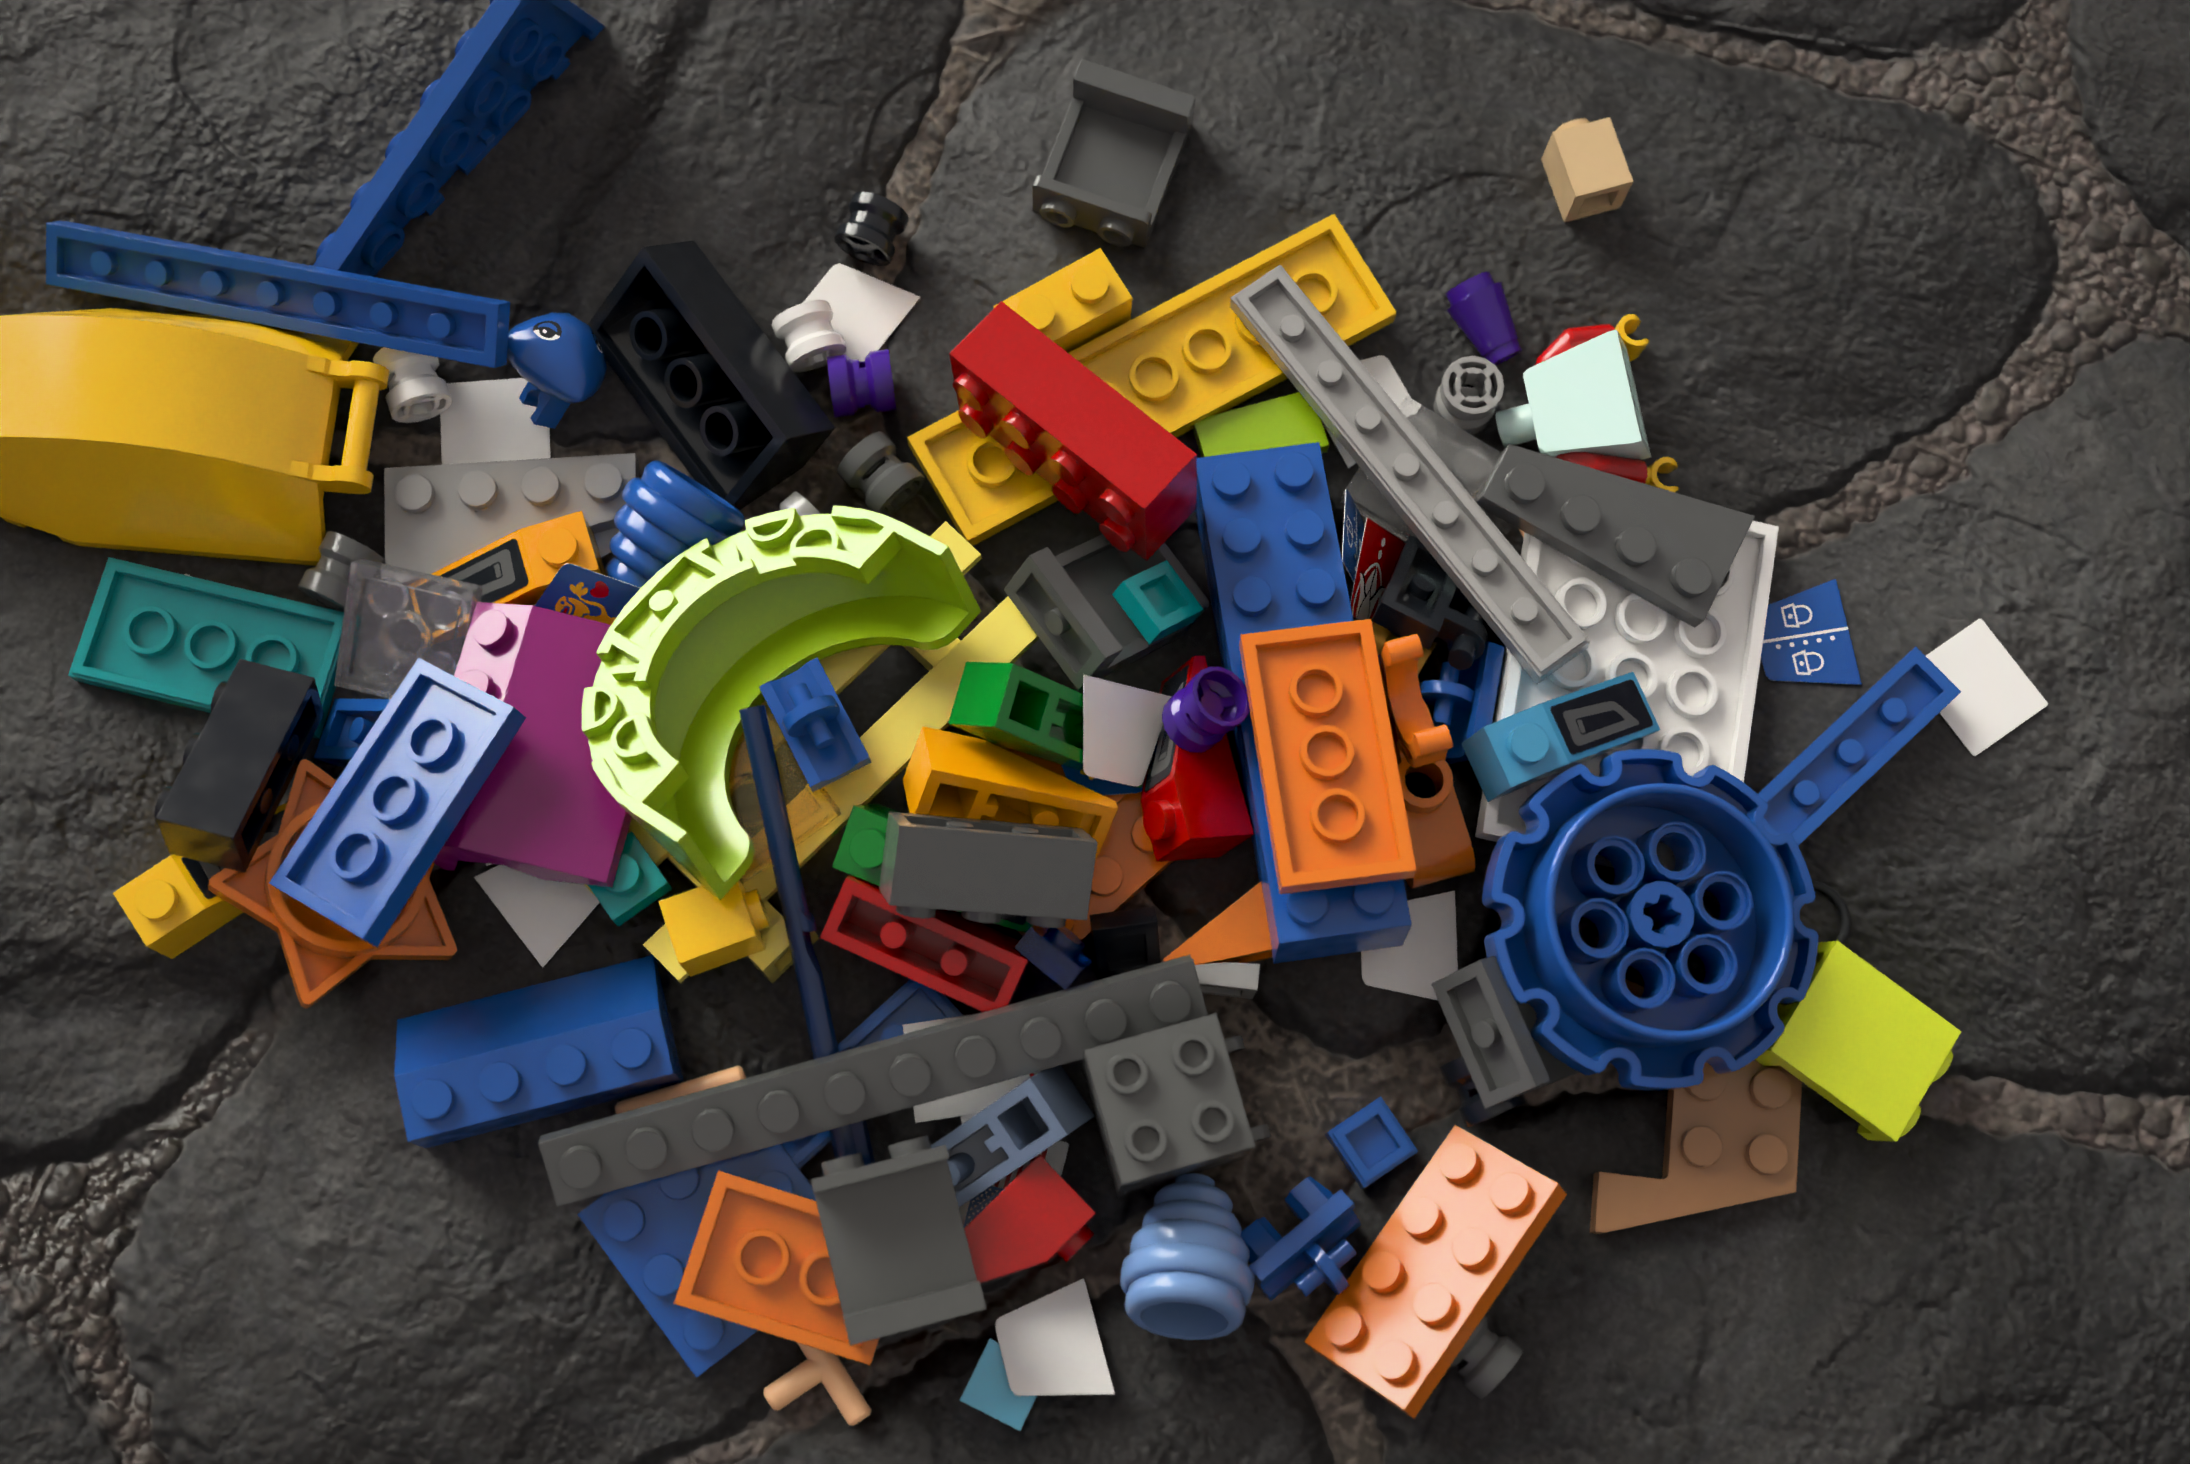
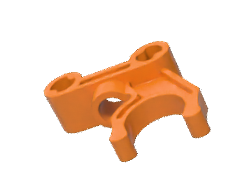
(1435, 823)

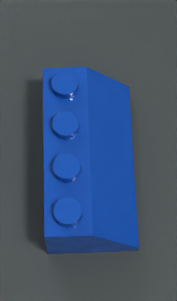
(534, 1053)

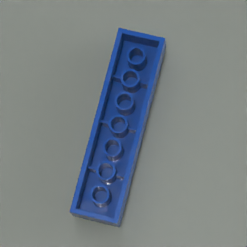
(1272, 568)

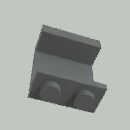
(1495, 1034)
(896, 1241)

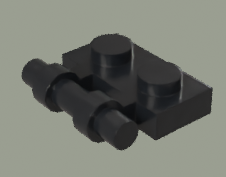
(1419, 604)

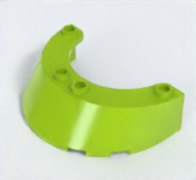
(730, 621)

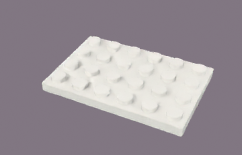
(1693, 678)

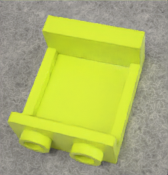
(1863, 1043)

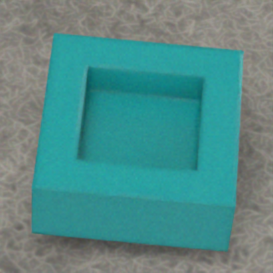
(1157, 602)
(635, 884)

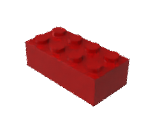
(1073, 432)

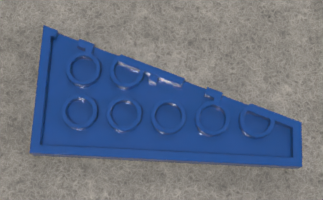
(457, 124)

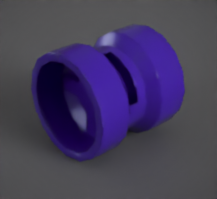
(861, 383)
(1205, 709)

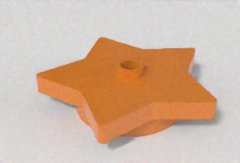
(315, 947)

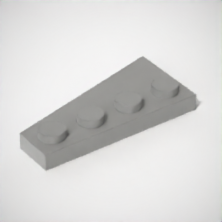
(458, 508)

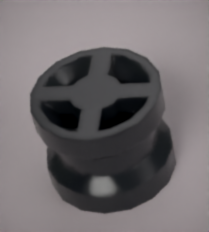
(871, 228)

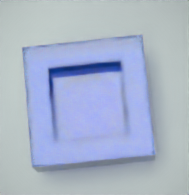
(1055, 953)

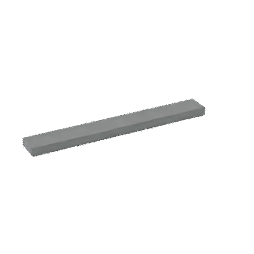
(1410, 475)

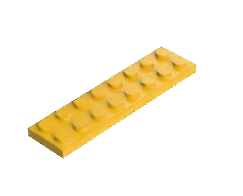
(1170, 363)

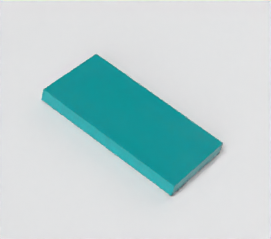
(184, 635)

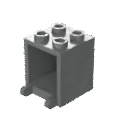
(1168, 1103)

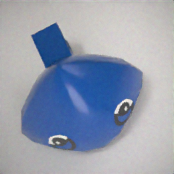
(559, 362)

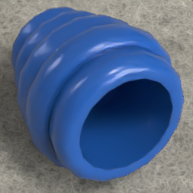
(663, 519)

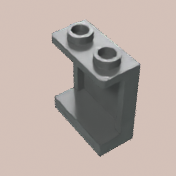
(1114, 155)
(1074, 610)

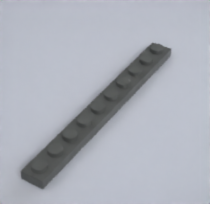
(866, 1081)

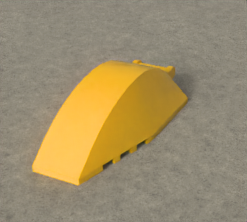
(178, 432)

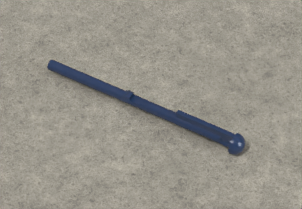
(797, 918)

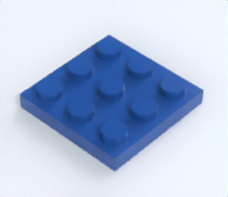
(651, 1235)

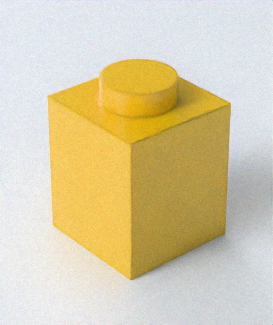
(714, 930)

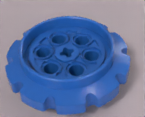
(1580, 997)

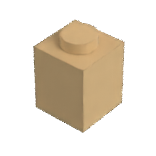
(1586, 168)

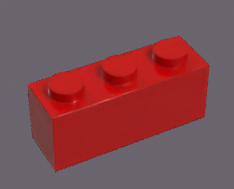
(938, 952)

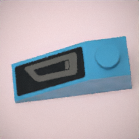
(1559, 735)

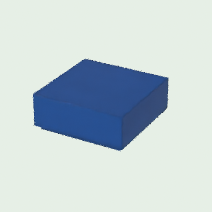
(1371, 1142)

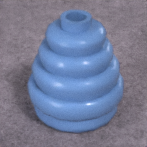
(1188, 1264)

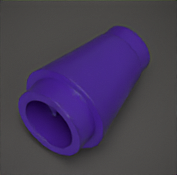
(1485, 317)

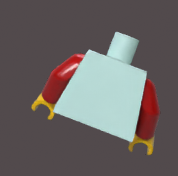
(1587, 404)

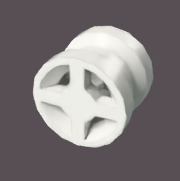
(808, 335)

